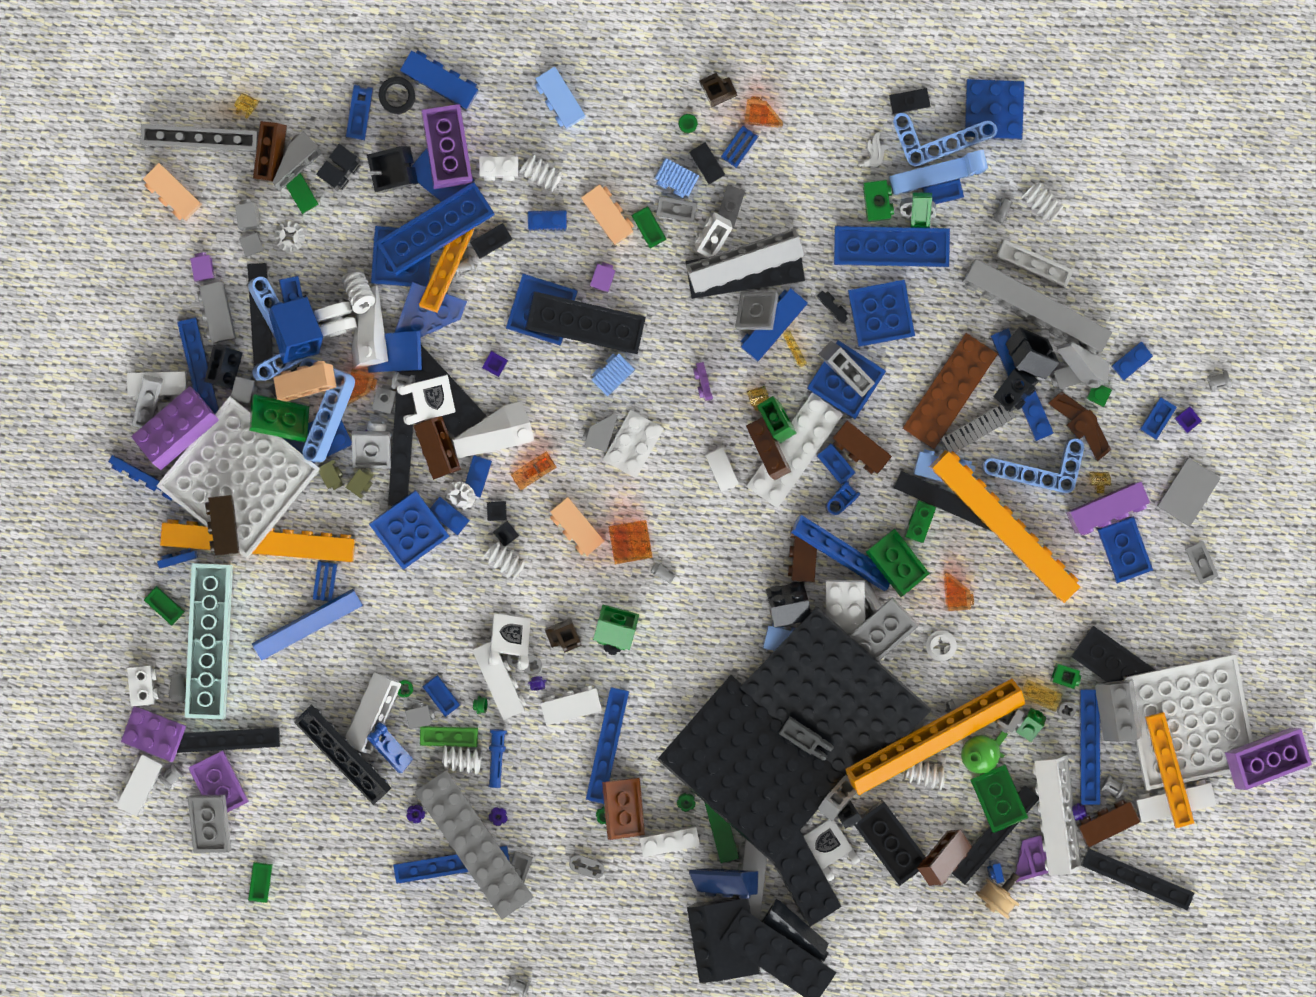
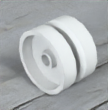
(334, 323)

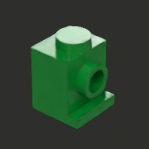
(1057, 676)

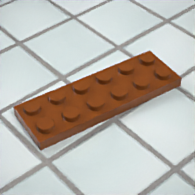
(950, 391)

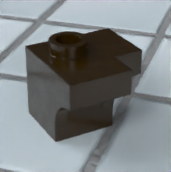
(717, 89)
(563, 635)

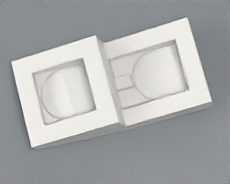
(721, 469)

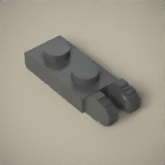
(805, 738)

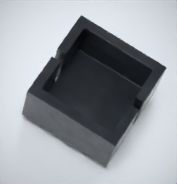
(345, 160)
(395, 169)
(1032, 353)
(788, 603)

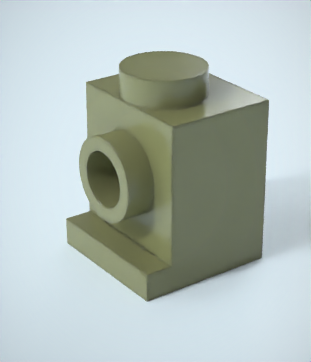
(331, 475)
(360, 482)

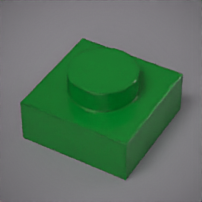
(1099, 395)

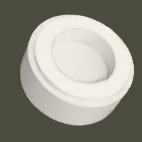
(376, 425)

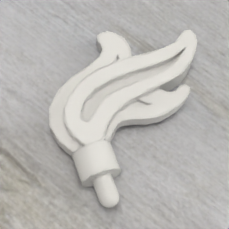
(876, 152)

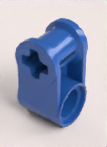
(842, 498)

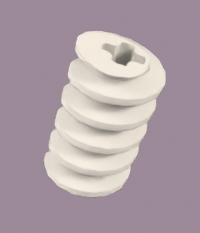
(541, 173)
(1042, 202)
(358, 291)
(504, 560)
(461, 759)
(926, 774)

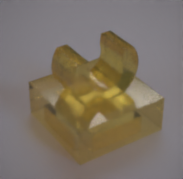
(246, 104)
(757, 396)
(1100, 480)

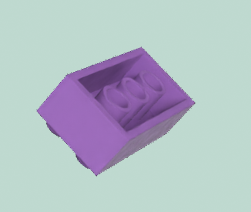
(446, 146)
(175, 428)
(1108, 507)
(1268, 758)

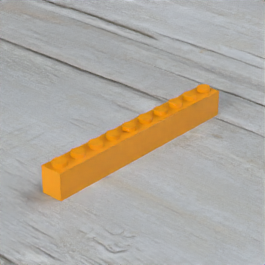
(1004, 526)
(275, 543)
(935, 736)

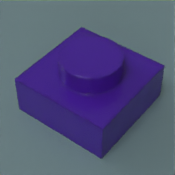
(495, 364)
(1188, 419)

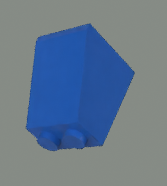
(295, 329)

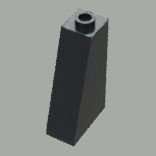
(796, 930)

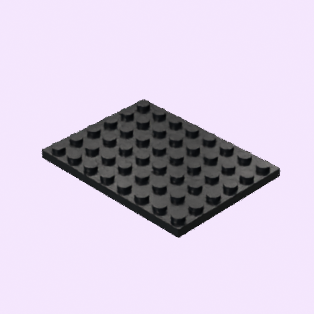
(835, 691)
(749, 770)

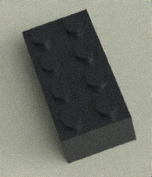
(890, 842)

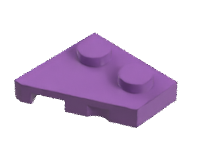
(704, 390)
(1031, 858)

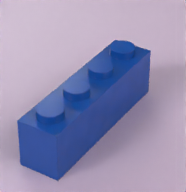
(439, 80)
(787, 310)

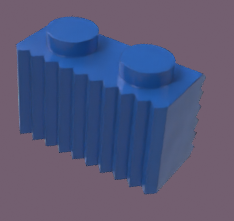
(547, 220)

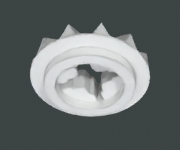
(298, 237)
(467, 494)
(949, 650)

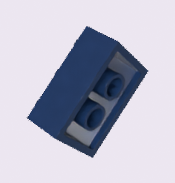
(725, 882)

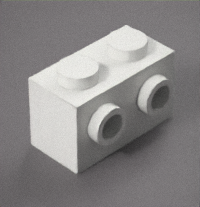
(499, 168)
(713, 235)
(142, 686)

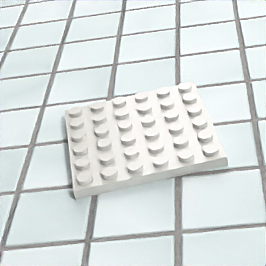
(251, 466)
(1203, 714)

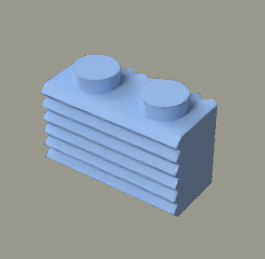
(676, 178)
(612, 374)

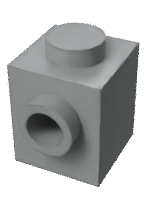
(244, 389)
(384, 399)
(419, 715)

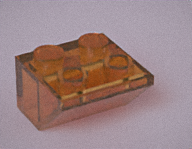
(630, 542)

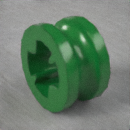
(410, 687)

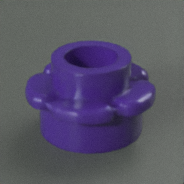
(537, 683)
(498, 811)
(1079, 812)
(420, 813)

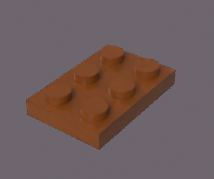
(623, 808)

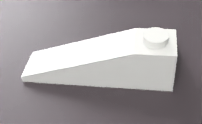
(500, 430)

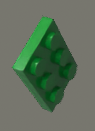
(279, 418)
(897, 562)
(999, 798)

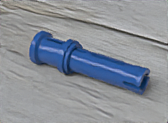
(497, 748)

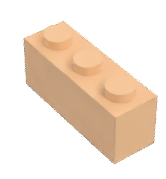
(171, 192)
(608, 214)
(304, 381)
(576, 527)

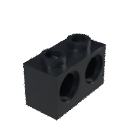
(223, 367)
(1013, 386)

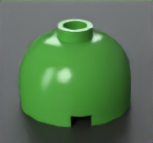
(980, 754)

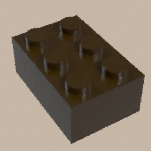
(222, 526)

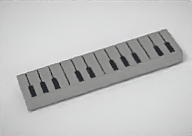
(977, 428)

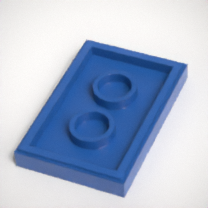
(424, 178)
(402, 353)
(1125, 549)

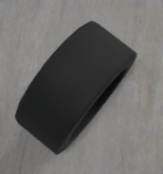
(382, 95)

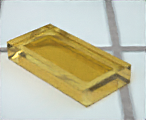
(794, 349)
(1041, 695)

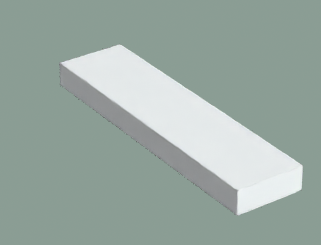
(1034, 263)

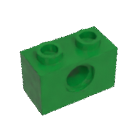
(875, 212)
(776, 419)
(920, 521)

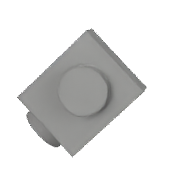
(1015, 719)

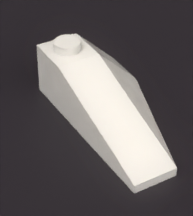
(369, 337)

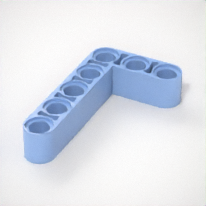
(941, 143)
(939, 173)
(259, 297)
(327, 407)
(1038, 474)

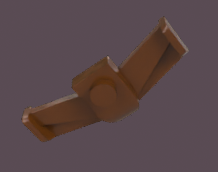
(1082, 423)

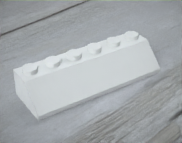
(1057, 816)

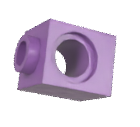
(202, 267)
(603, 277)

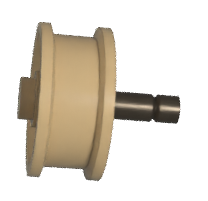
(998, 897)

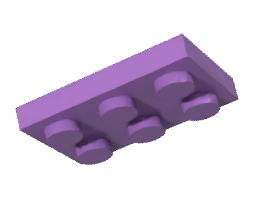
(153, 733)
(217, 777)

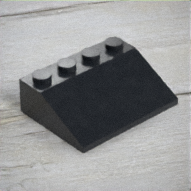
(714, 958)

